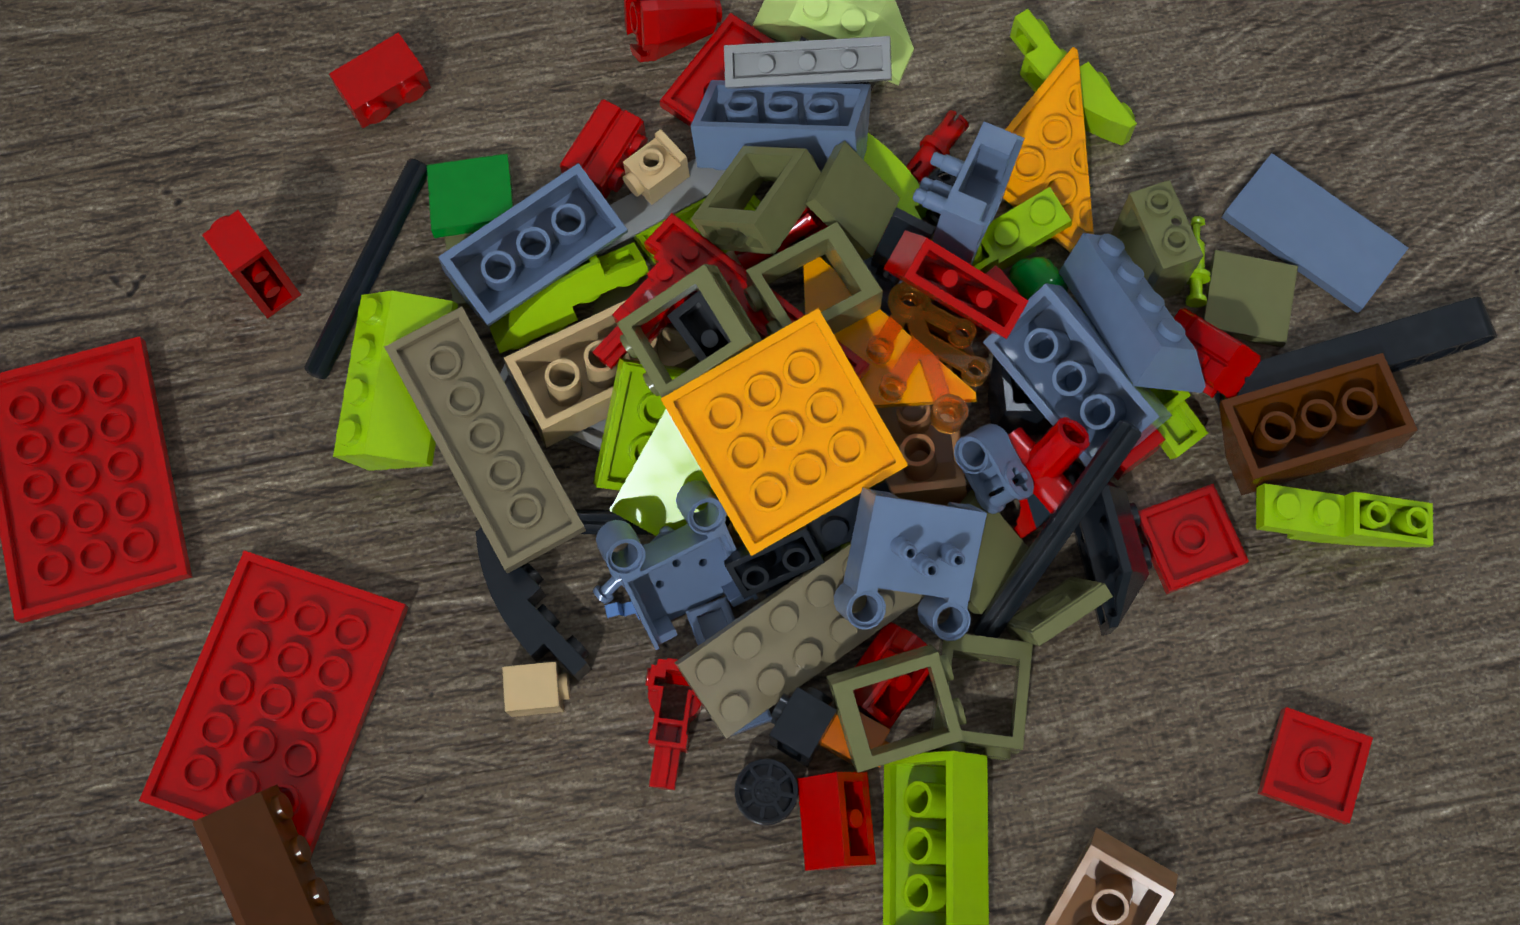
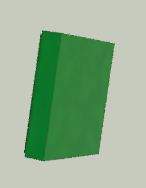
(468, 194)

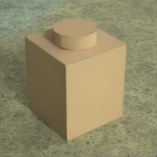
(535, 689)

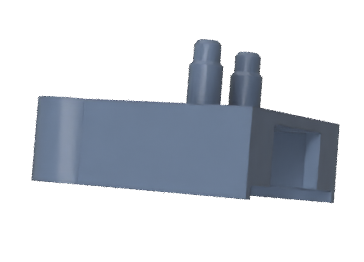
(977, 192)
(914, 551)
(676, 569)

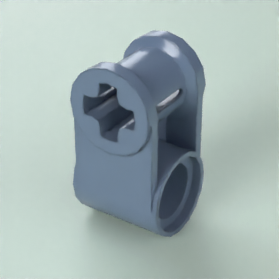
(993, 467)

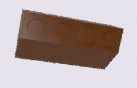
(1314, 423)
(264, 863)

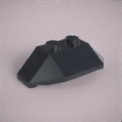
(1111, 549)

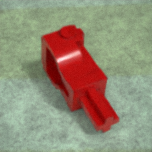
(659, 279)
(668, 735)

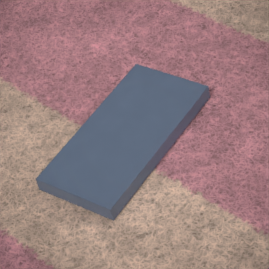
(1315, 232)

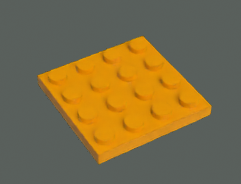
(784, 431)

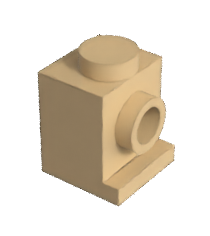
(660, 179)

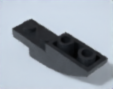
(796, 551)
(516, 600)

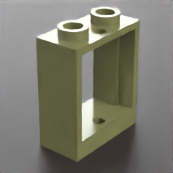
(762, 231)
(1158, 247)
(846, 261)
(724, 306)
(1000, 652)
(951, 709)

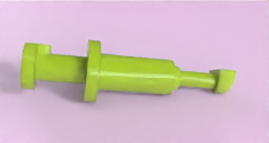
(1200, 275)

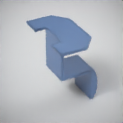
(617, 608)

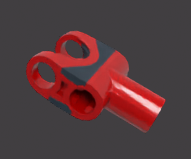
(1046, 463)

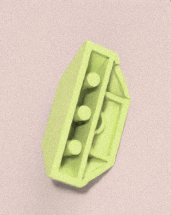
(838, 20)

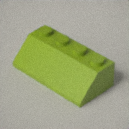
(378, 416)
(936, 840)

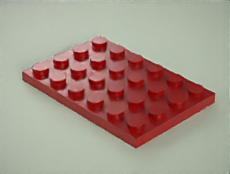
(86, 482)
(276, 694)

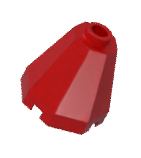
(668, 25)

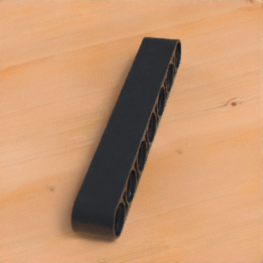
(1402, 341)

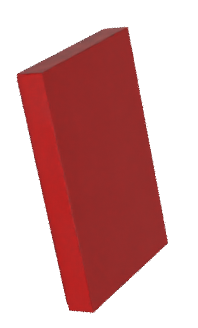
(690, 87)

